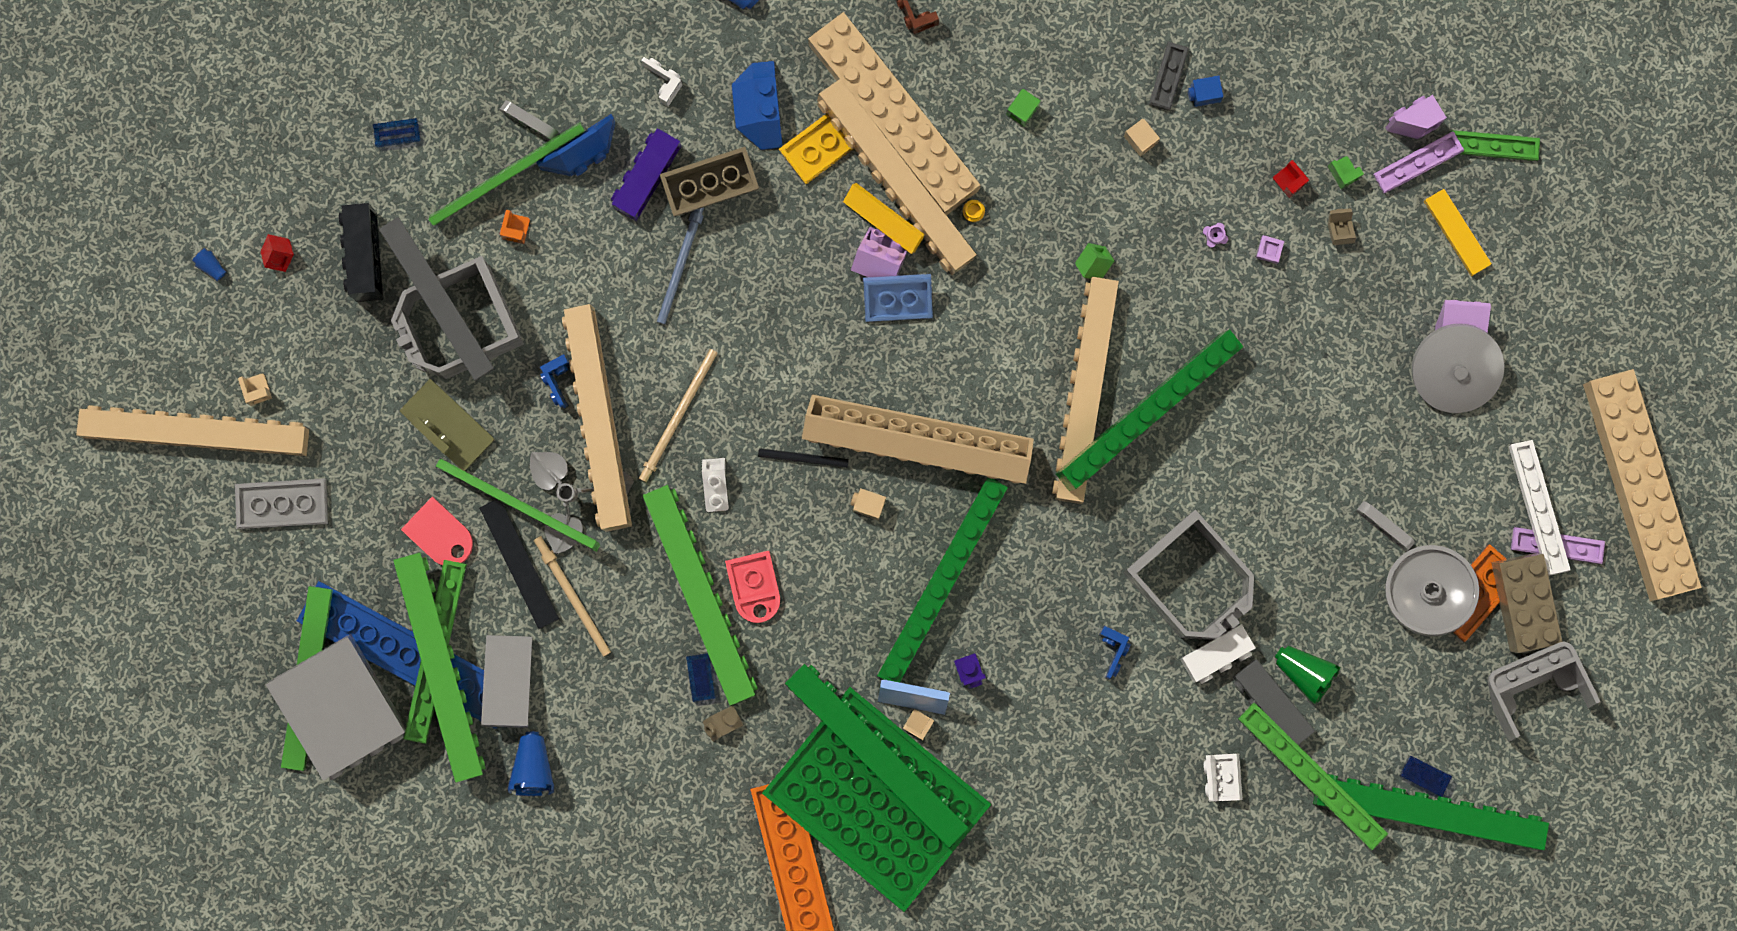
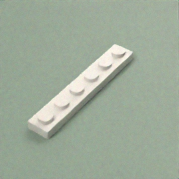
(1539, 507)

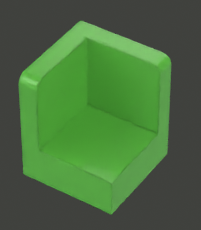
(1023, 107)
(1344, 172)
(1094, 261)

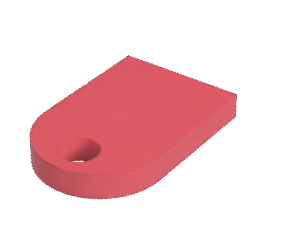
(438, 533)
(754, 584)

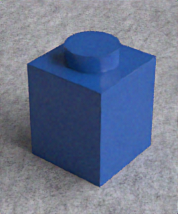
(1205, 91)

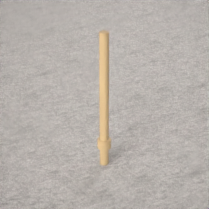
(550, 558)

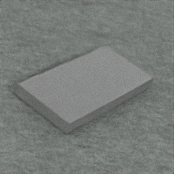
(281, 504)
(506, 681)

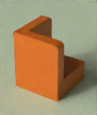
(514, 227)

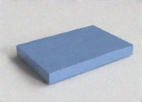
(898, 297)

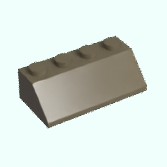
(709, 181)

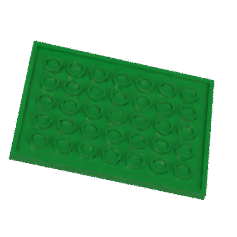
(860, 817)

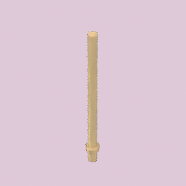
(680, 411)

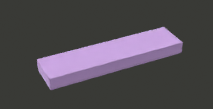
(1418, 162)
(1575, 547)

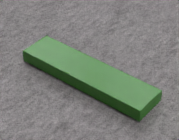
(1499, 145)

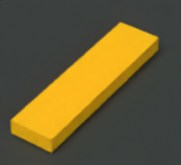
(883, 218)
(1457, 232)

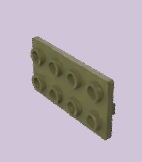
(447, 425)

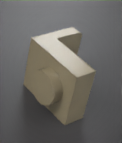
(1341, 226)
(722, 723)

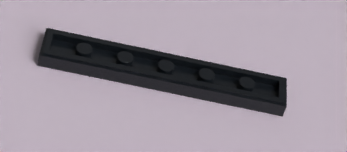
(519, 563)

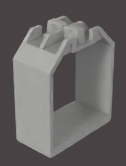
(410, 342)
(1230, 616)

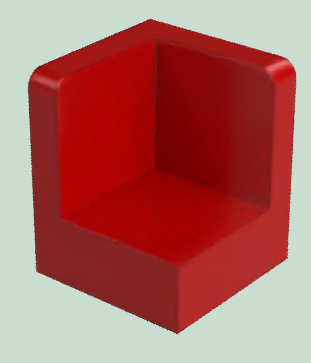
(1291, 179)
(276, 253)

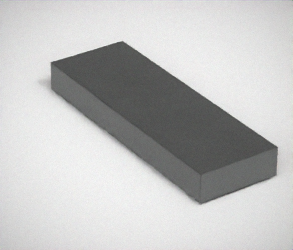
(1168, 76)

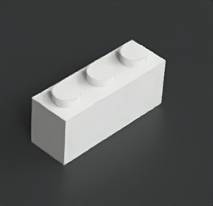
(1218, 654)

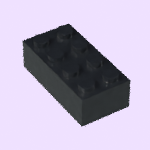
(361, 252)

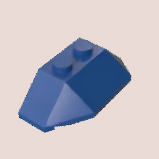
(757, 105)
(581, 151)

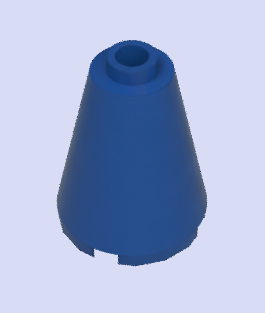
(531, 767)

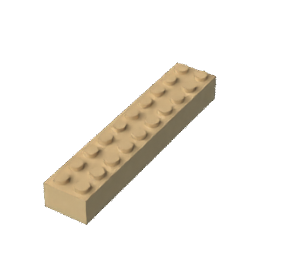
(894, 112)
(918, 439)
(1642, 485)

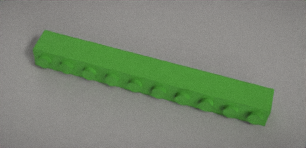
(699, 595)
(438, 667)

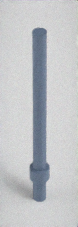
(695, 219)

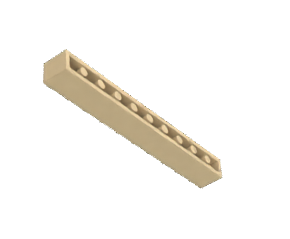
(895, 176)
(1086, 379)
(597, 418)
(193, 432)

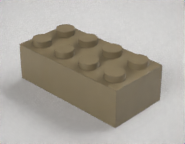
(1526, 602)

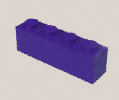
(645, 176)

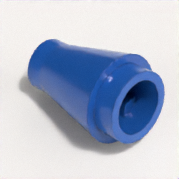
(209, 264)

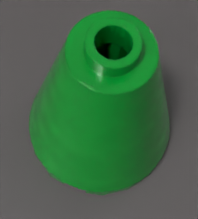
(1307, 672)

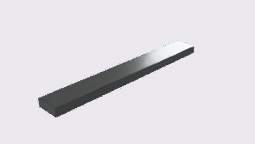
(436, 299)

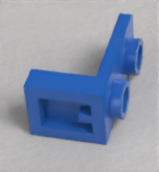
(557, 366)
(1112, 637)

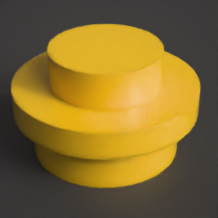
(973, 211)

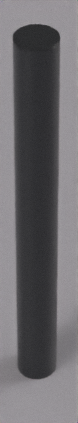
(805, 458)

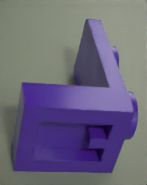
(969, 671)

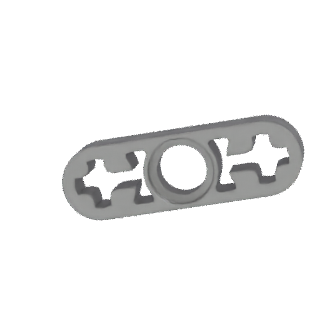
(527, 119)
(1390, 529)

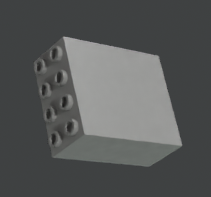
(337, 708)

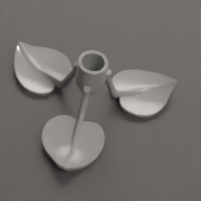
(547, 471)

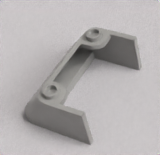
(1552, 662)

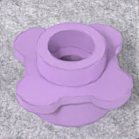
(1219, 230)

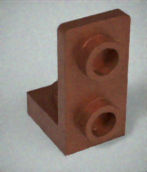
(924, 21)

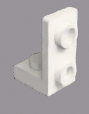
(667, 91)
(715, 484)

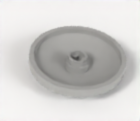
(1457, 368)
(1432, 590)

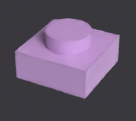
(1269, 249)

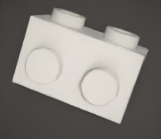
(1223, 777)

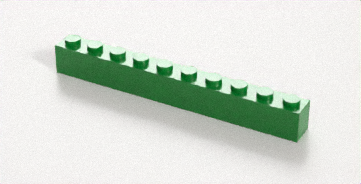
(1149, 410)
(942, 581)
(881, 760)
(1445, 815)

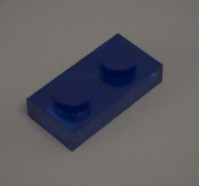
(1425, 776)

